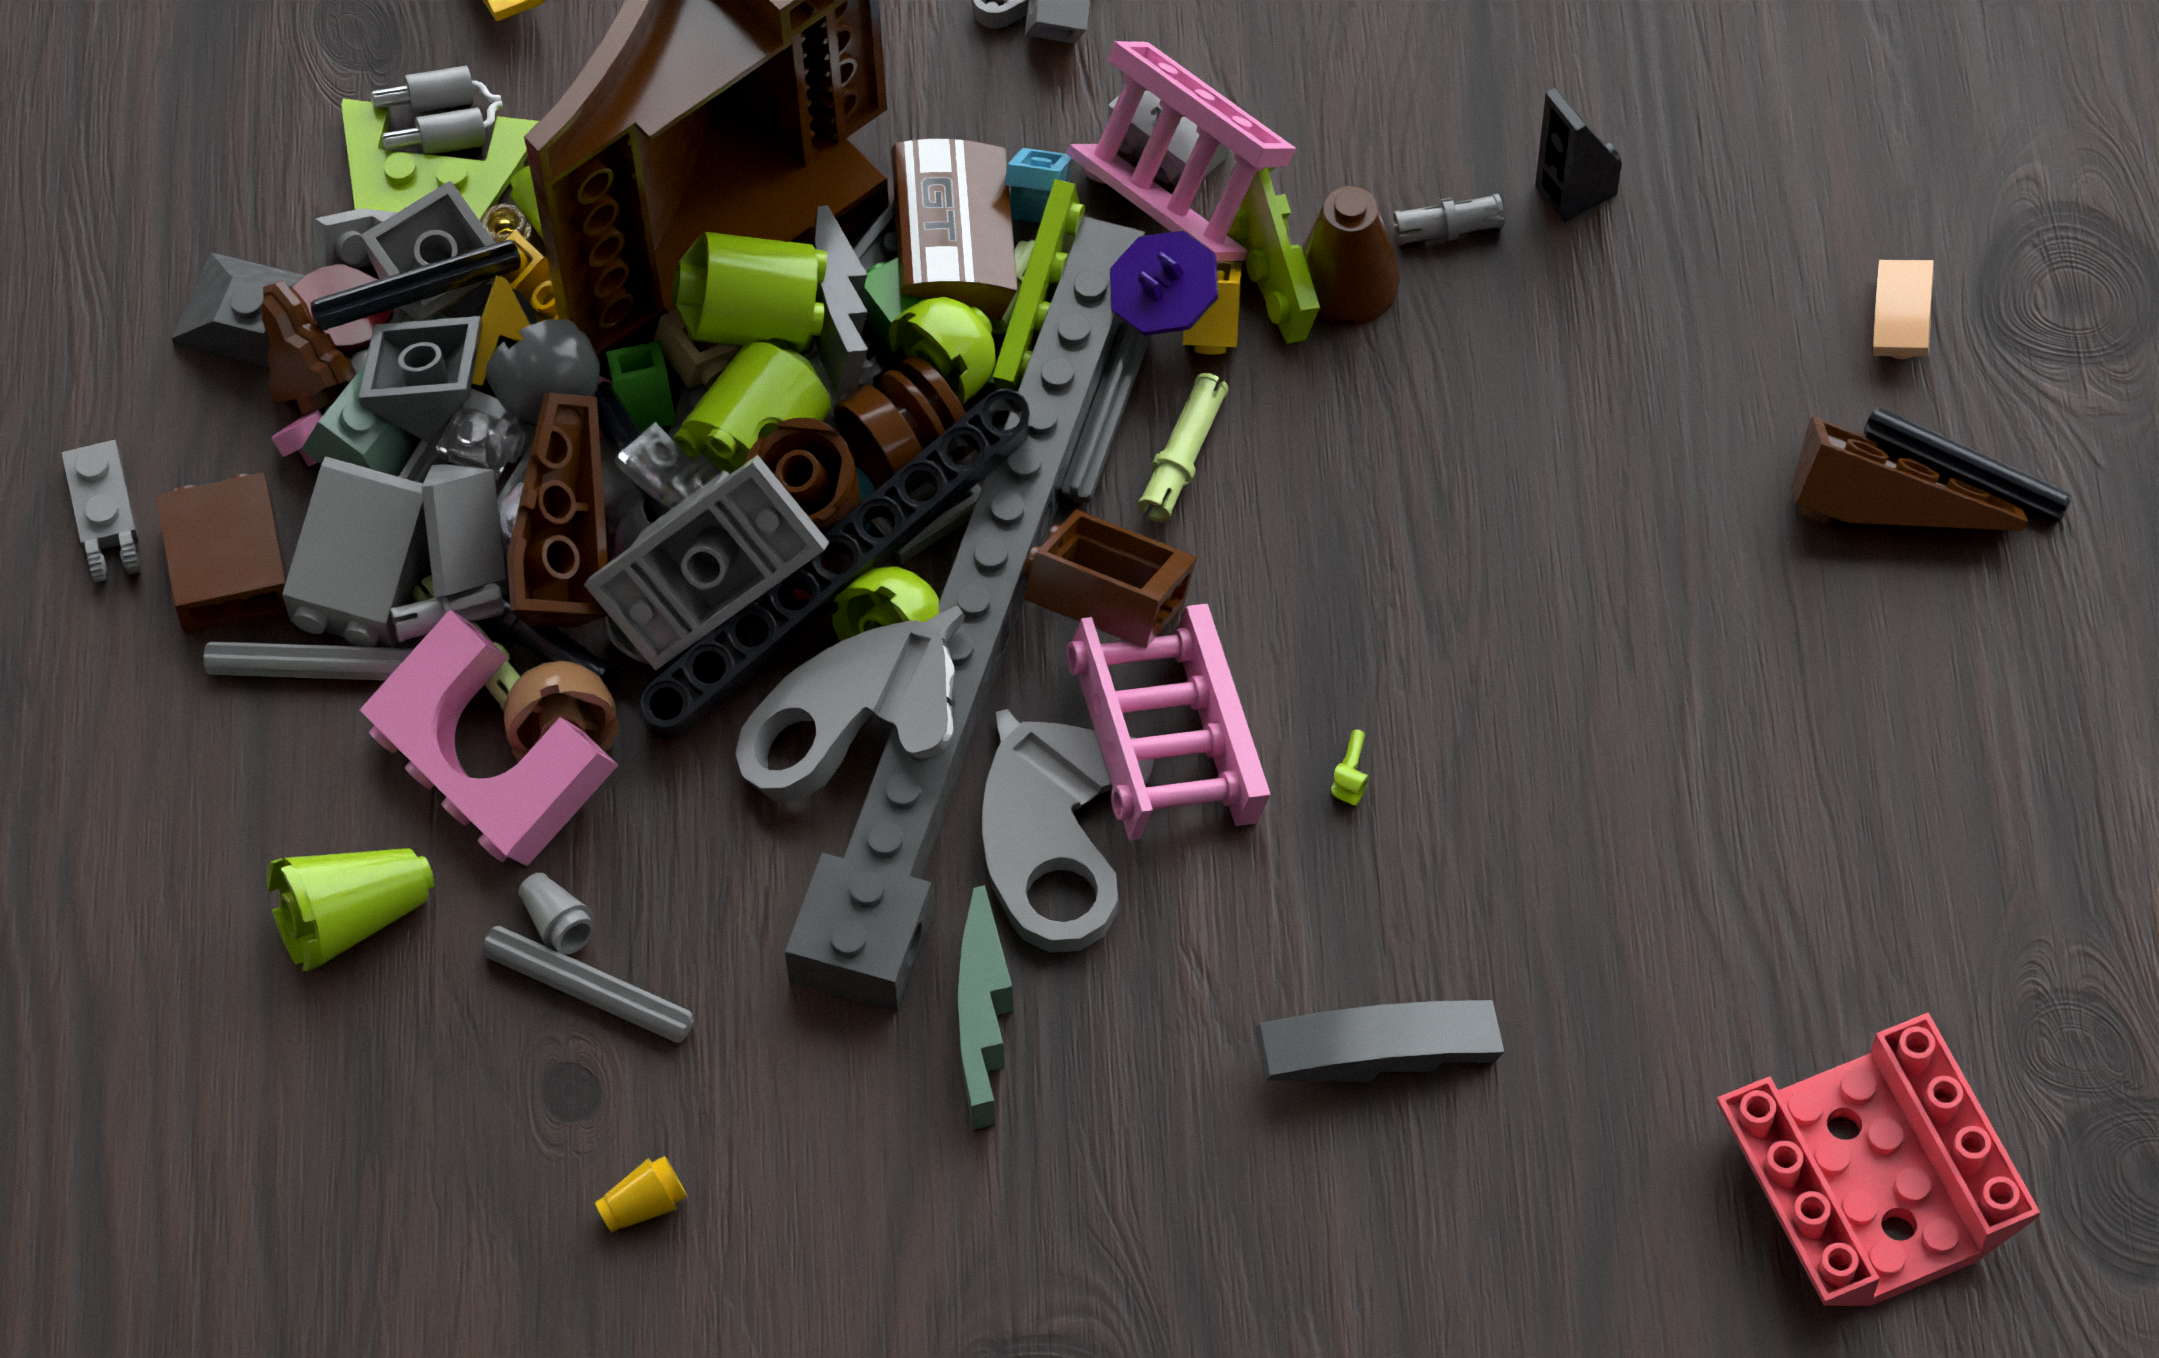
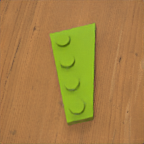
(1041, 278)

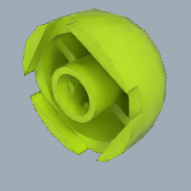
(950, 339)
(883, 599)

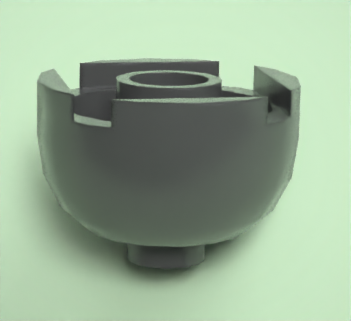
(547, 360)

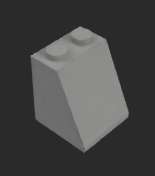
(357, 554)

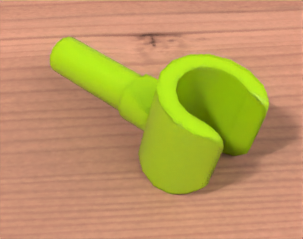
(1348, 782)

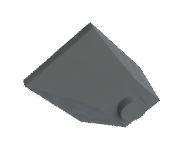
(227, 309)

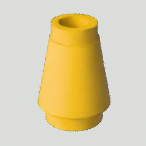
(642, 1195)

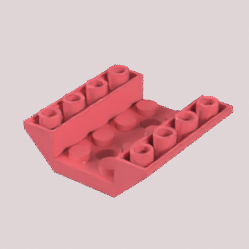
(1917, 1157)

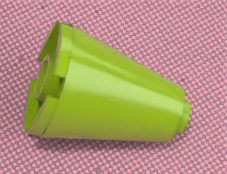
(343, 898)

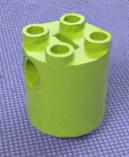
(750, 291)
(748, 402)

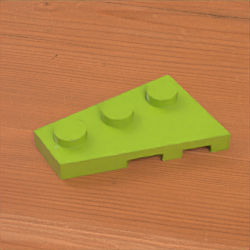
(1273, 261)

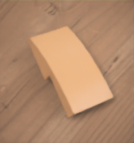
(1903, 308)

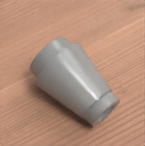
(556, 914)

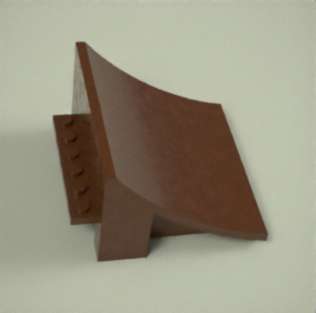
(696, 127)

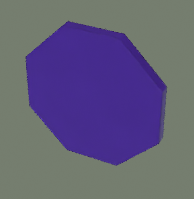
(1163, 283)

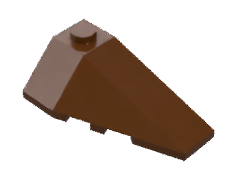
(1856, 482)
(560, 518)

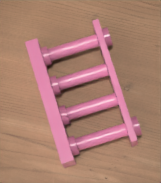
(1217, 123)
(1208, 689)

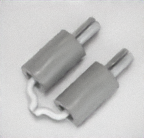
(444, 130)

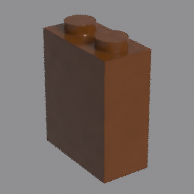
(223, 552)

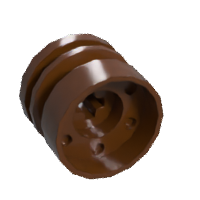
(899, 421)

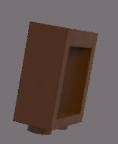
(1109, 575)

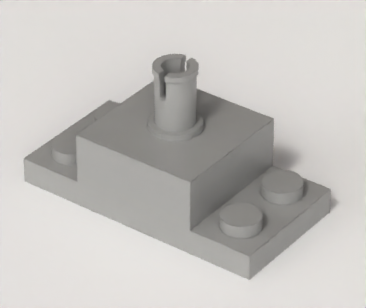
(706, 561)

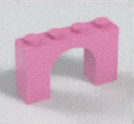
(420, 715)

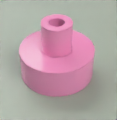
(295, 435)

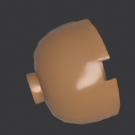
(555, 692)

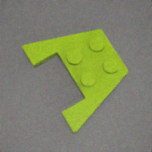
(398, 178)

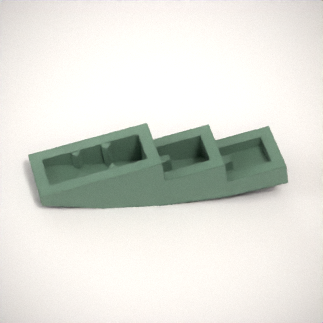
(982, 995)

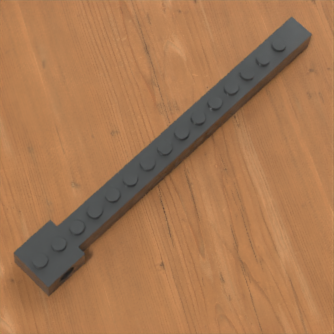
(872, 907)

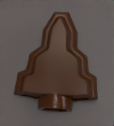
(300, 355)

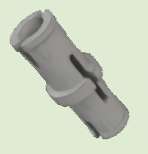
(1448, 219)

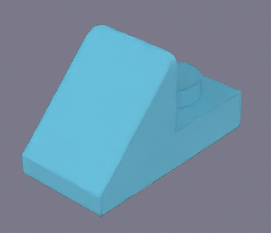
(1031, 181)

